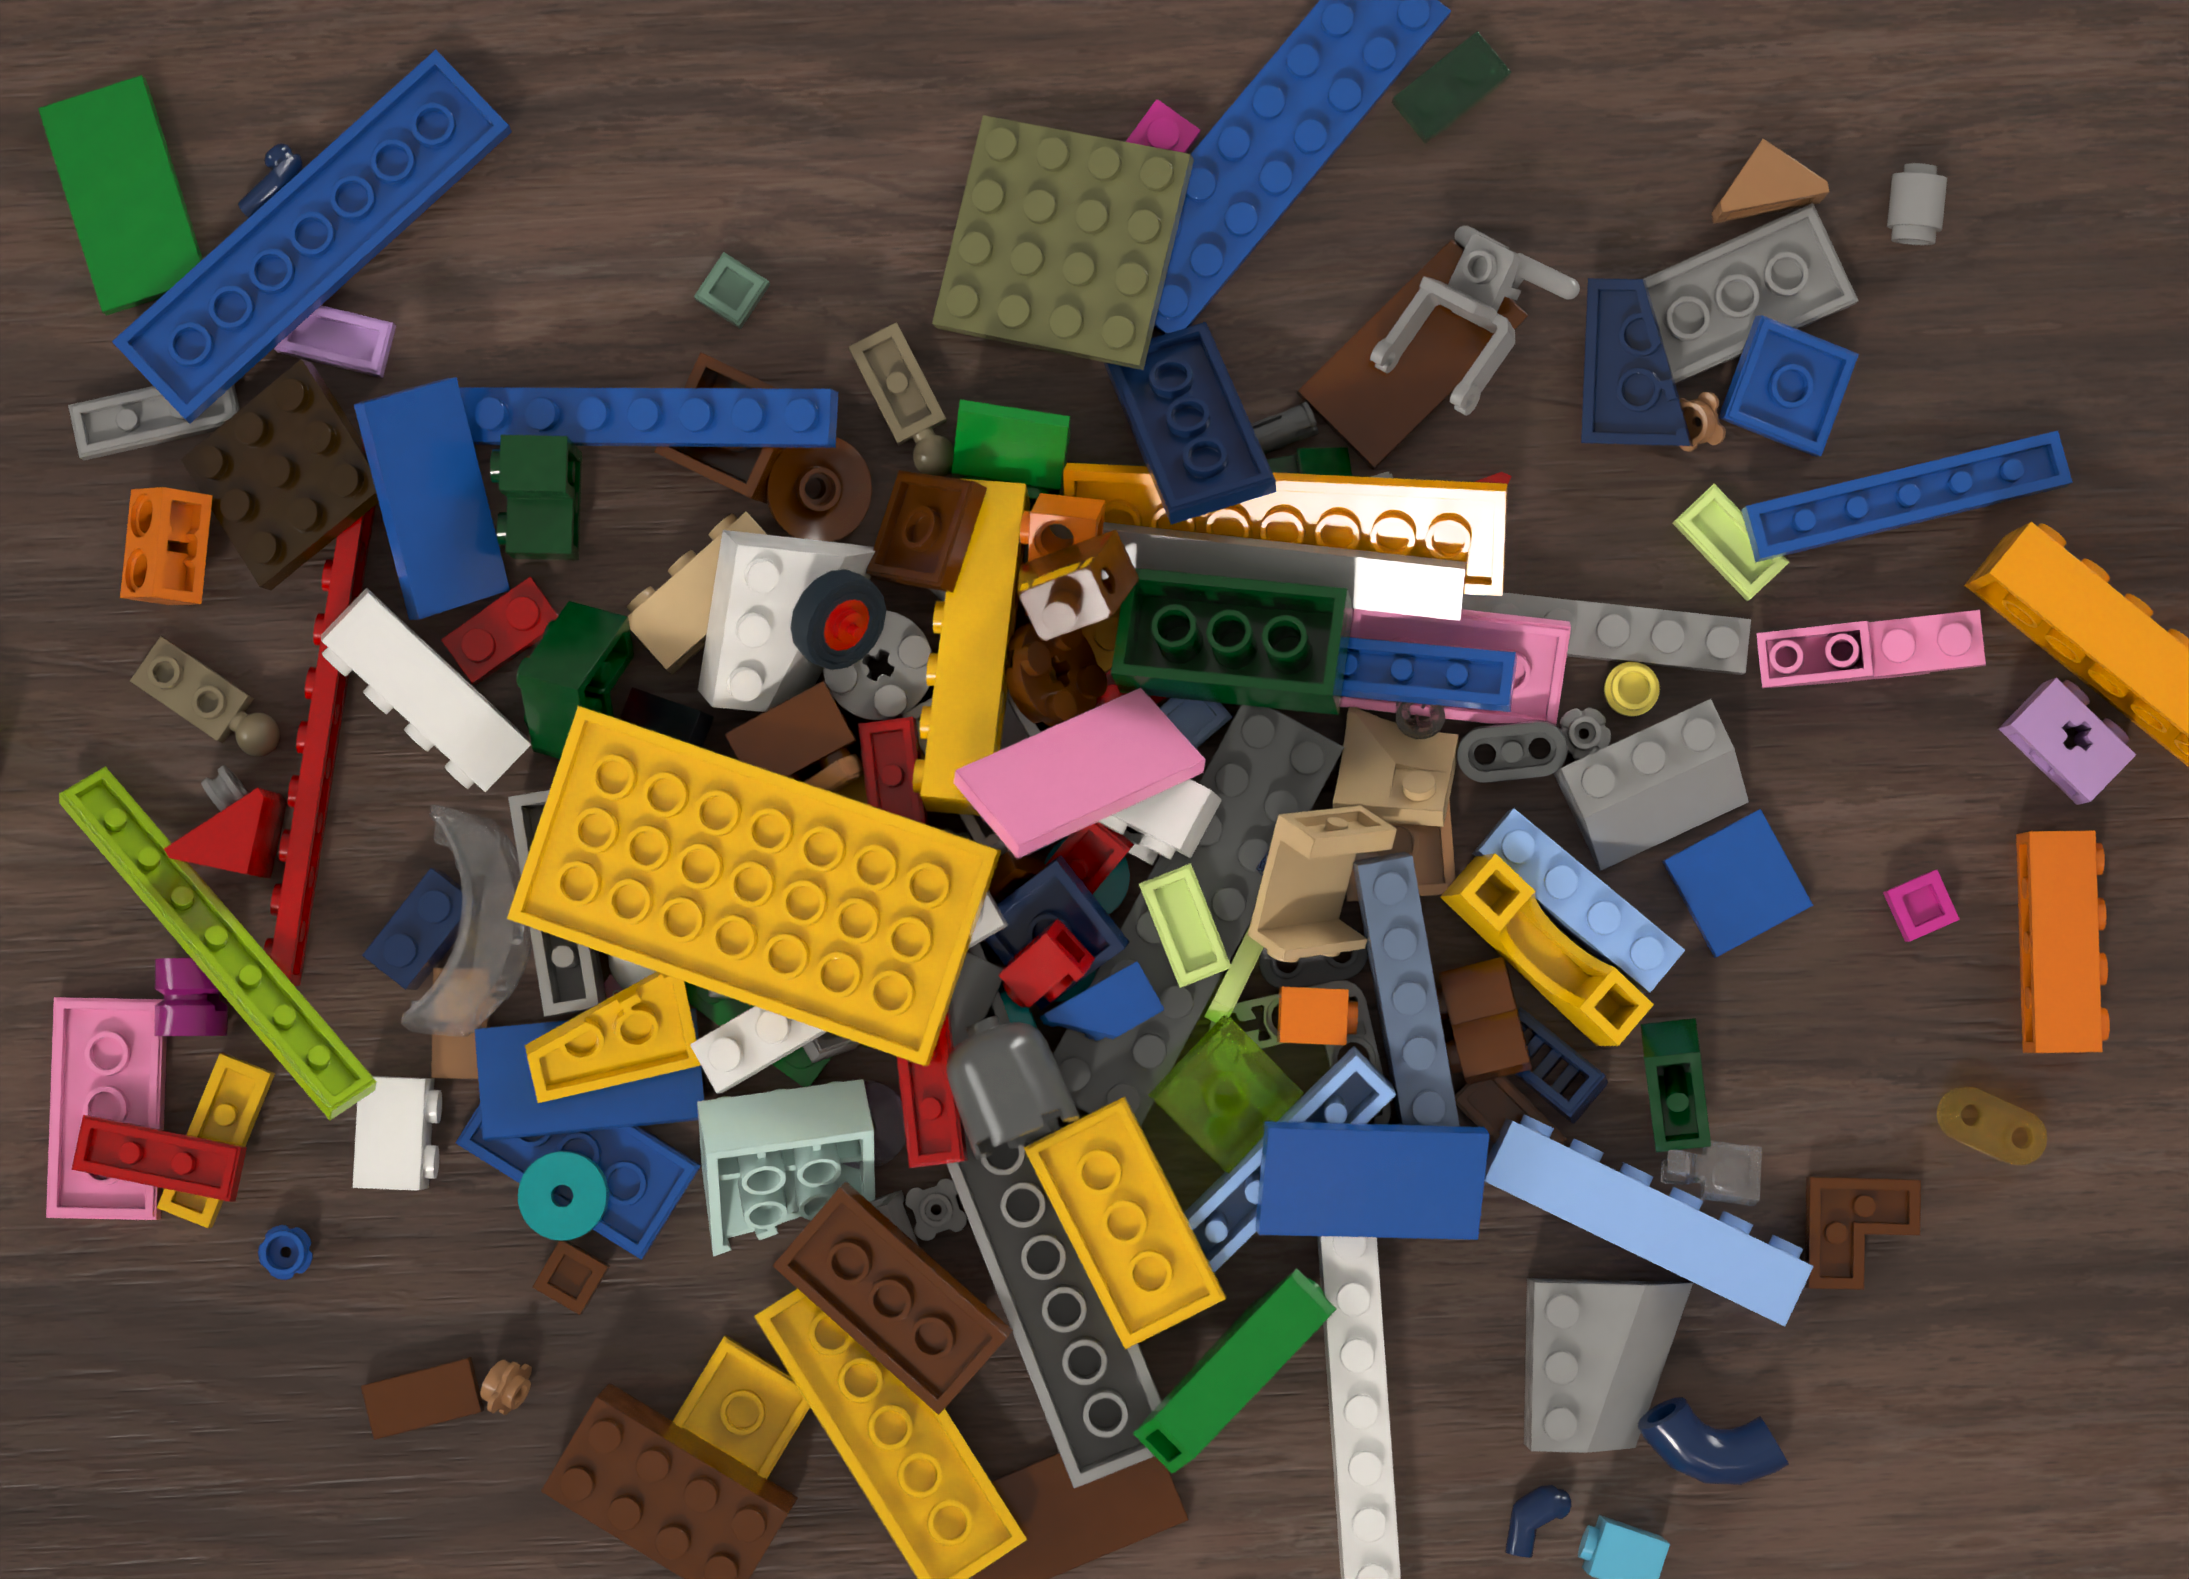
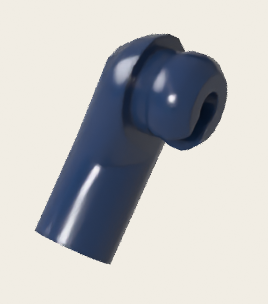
(283, 167)
(1533, 1512)

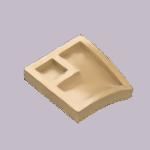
(1393, 773)

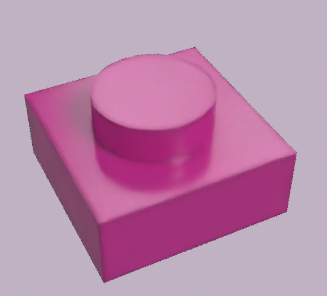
(1165, 130)
(1921, 905)

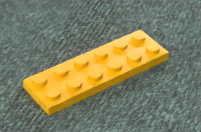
(895, 1446)

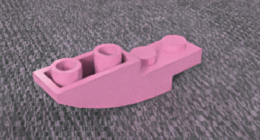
(1871, 649)

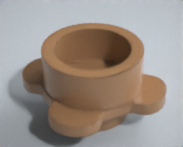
(1710, 429)
(506, 1386)

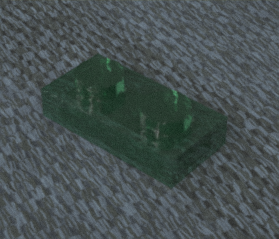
(1451, 87)

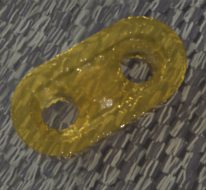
(1993, 1126)

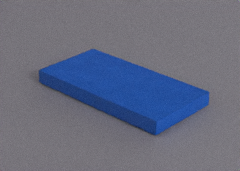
(432, 497)
(512, 1107)
(640, 1169)
(1371, 1180)

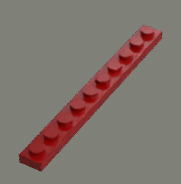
(318, 743)

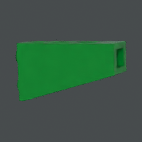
(1234, 1370)

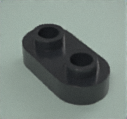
(1312, 969)

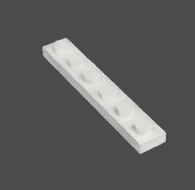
(764, 1037)

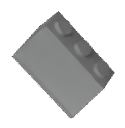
(1653, 785)

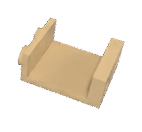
(1309, 879)

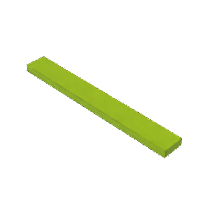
(218, 944)

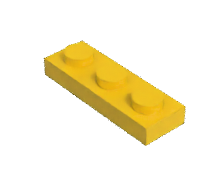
(223, 1115)

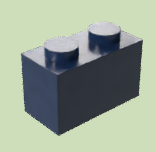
(419, 931)

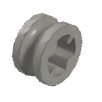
(224, 789)

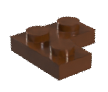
(1840, 1216)

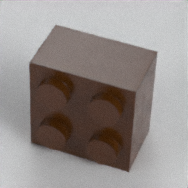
(734, 467)
(796, 735)

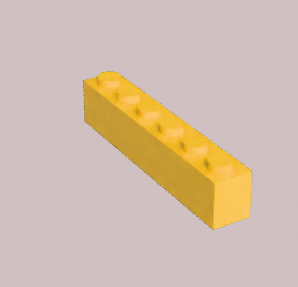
(973, 652)

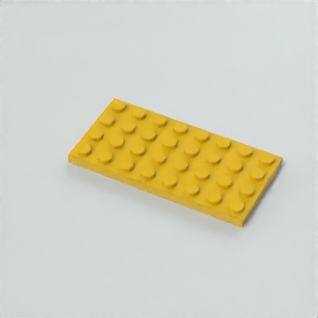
(754, 885)

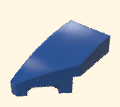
(1108, 1006)

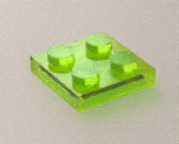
(1225, 1093)

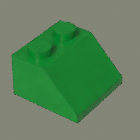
(1011, 446)

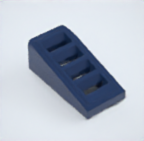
(1588, 1091)

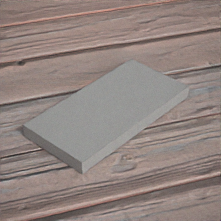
(1771, 271)

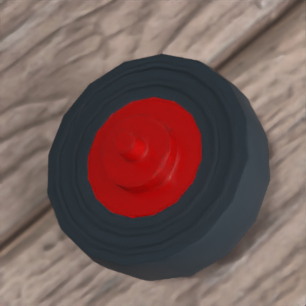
(838, 619)

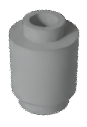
(1916, 204)

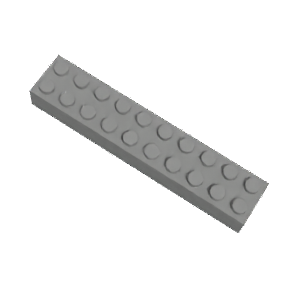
(1079, 1368)

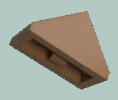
(1769, 184)

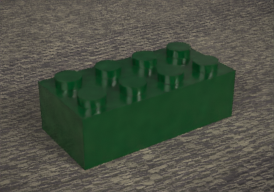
(1234, 641)

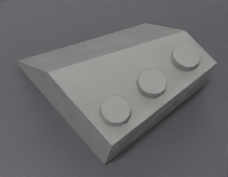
(1595, 1359)

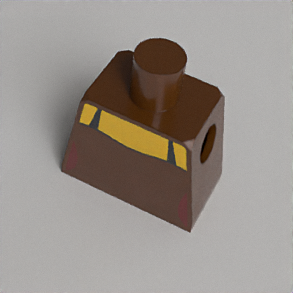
(1067, 588)

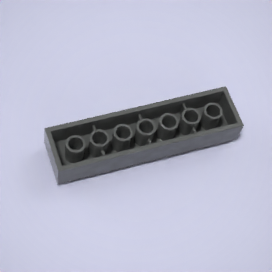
(1258, 771)

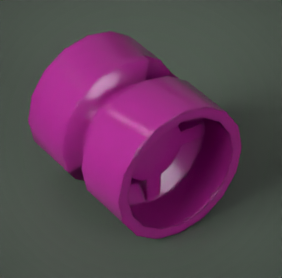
(189, 1001)

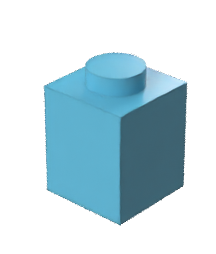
(1621, 1551)

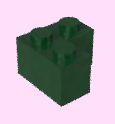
(542, 496)
(572, 668)

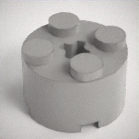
(888, 695)

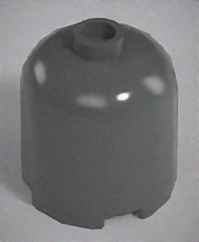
(1007, 1086)

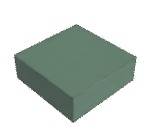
(732, 290)

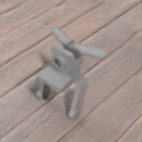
(1474, 292)

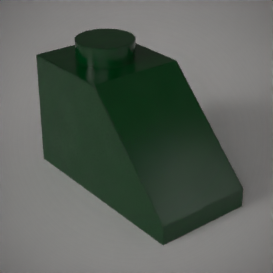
(1675, 1085)

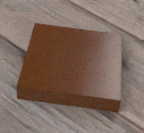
(926, 530)

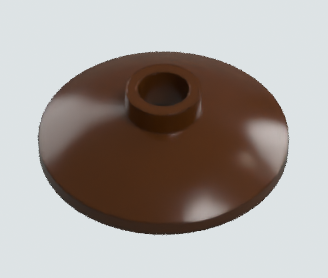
(842, 498)

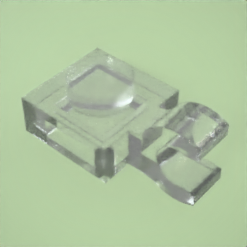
(1725, 1172)

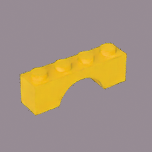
(1576, 983)

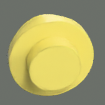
(1631, 689)

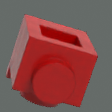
(1046, 966)

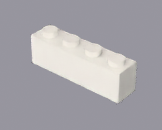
(424, 690)

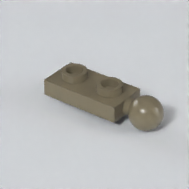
(904, 397)
(204, 698)

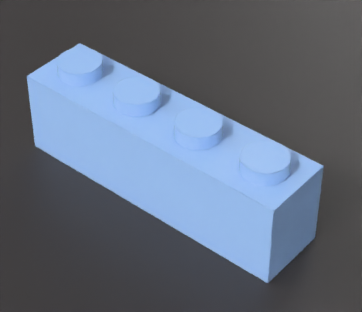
(1583, 902)

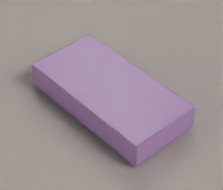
(342, 341)

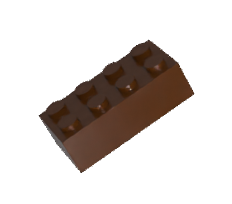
(667, 1491)

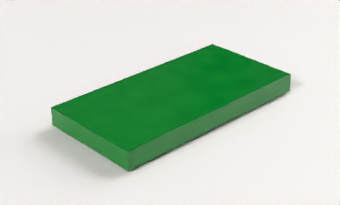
(122, 193)

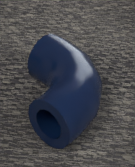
(1710, 1453)

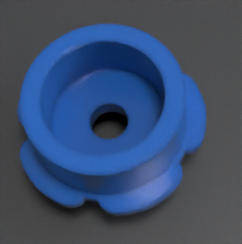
(272, 1258)

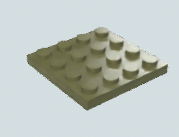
(1063, 242)

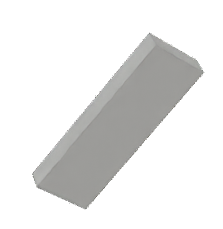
(140, 420)

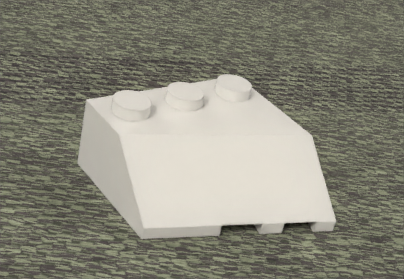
(748, 638)

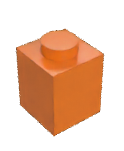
(1316, 1016)

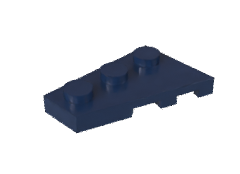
(1627, 370)

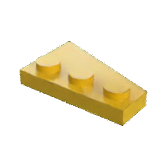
(617, 1041)

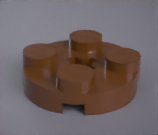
(1076, 670)

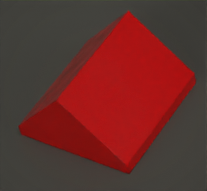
(237, 838)

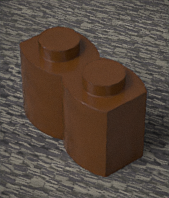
(1483, 1021)

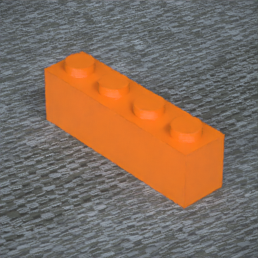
(2061, 942)

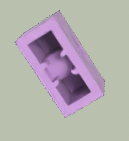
(2039, 733)

